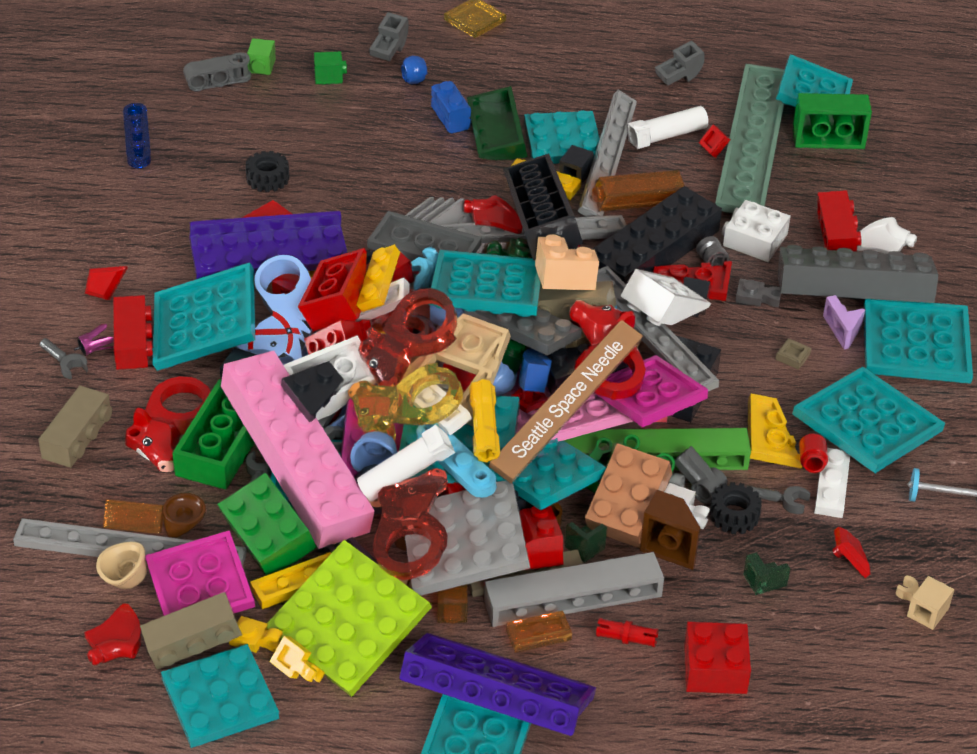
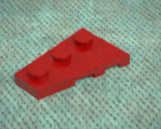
(717, 275)

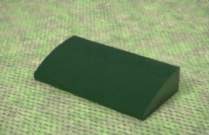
(497, 125)

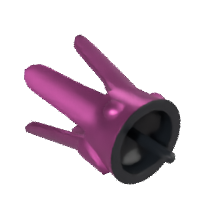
(88, 345)

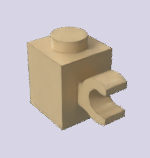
(928, 601)

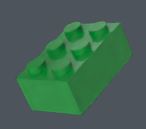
(831, 121)
(267, 525)

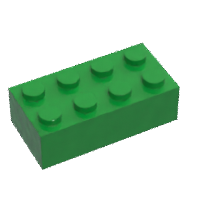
(213, 443)

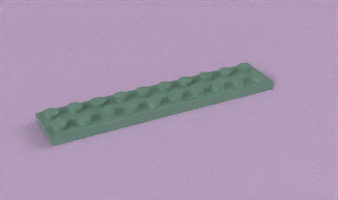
(752, 140)

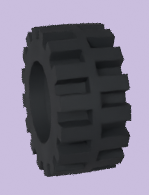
(267, 171)
(738, 496)

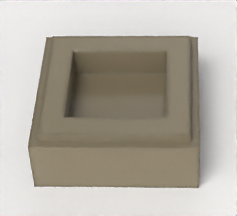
(793, 353)

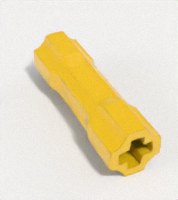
(485, 438)

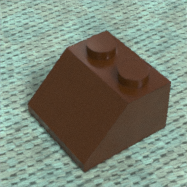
(670, 530)

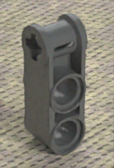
(217, 71)

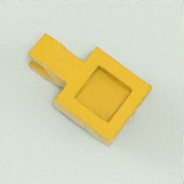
(256, 635)
(292, 660)

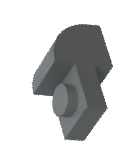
(391, 36)
(685, 64)

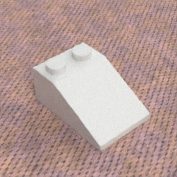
(662, 298)
(346, 361)

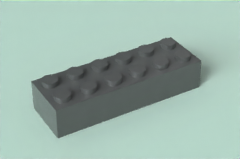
(857, 274)

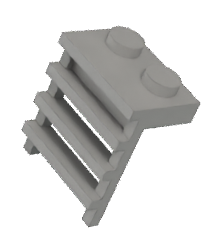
(441, 211)

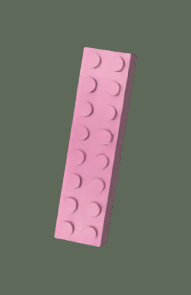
(297, 451)

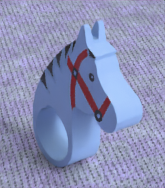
(287, 326)

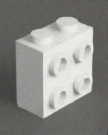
(756, 230)

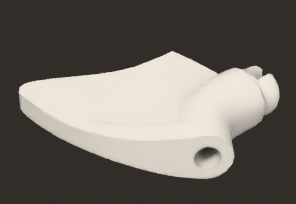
(885, 236)

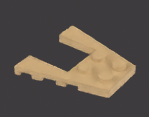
(476, 350)

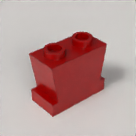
(336, 333)

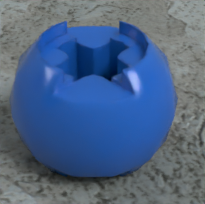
(414, 69)

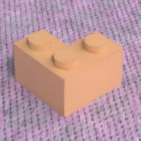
(565, 267)

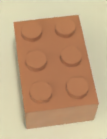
(626, 493)

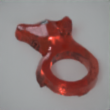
(391, 351)
(407, 513)

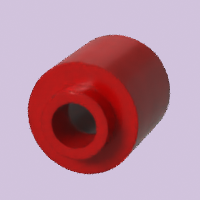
(813, 452)

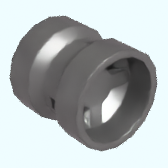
(711, 251)

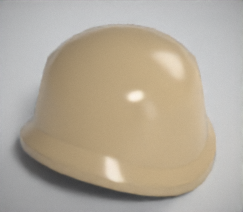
(123, 565)

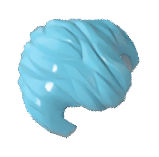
(426, 268)

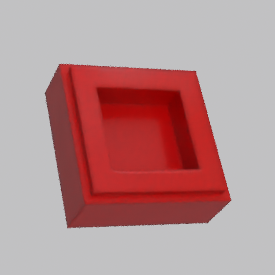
(714, 141)

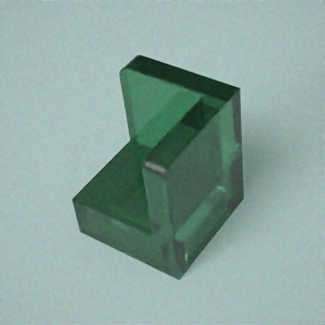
(585, 540)
(765, 576)

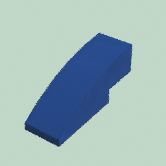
(534, 371)

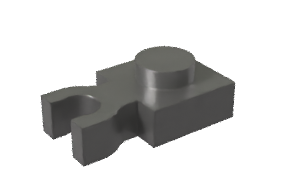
(754, 293)

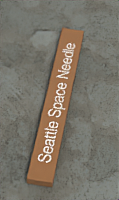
(565, 401)

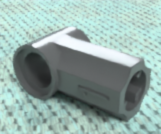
(702, 477)

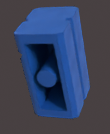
(450, 107)

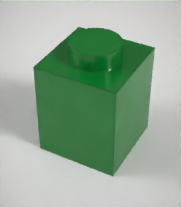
(329, 67)

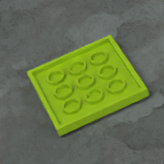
(350, 616)

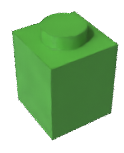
(261, 56)

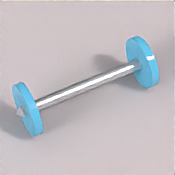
(914, 485)

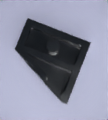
(313, 388)

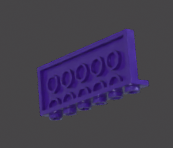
(253, 240)
(496, 683)

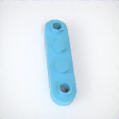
(465, 467)

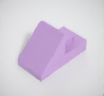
(843, 323)

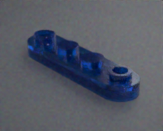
(137, 135)

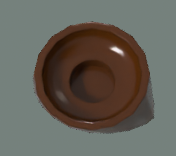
(182, 513)

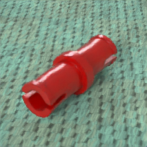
(627, 632)

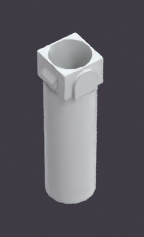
(643, 133)
(431, 447)

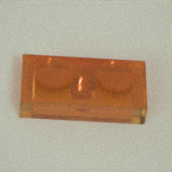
(133, 516)
(538, 631)

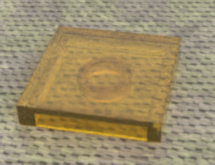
(475, 17)

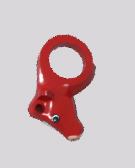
(596, 325)
(157, 429)

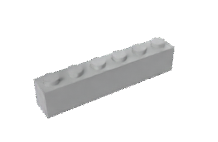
(574, 588)

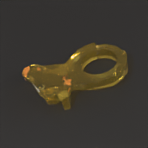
(383, 405)

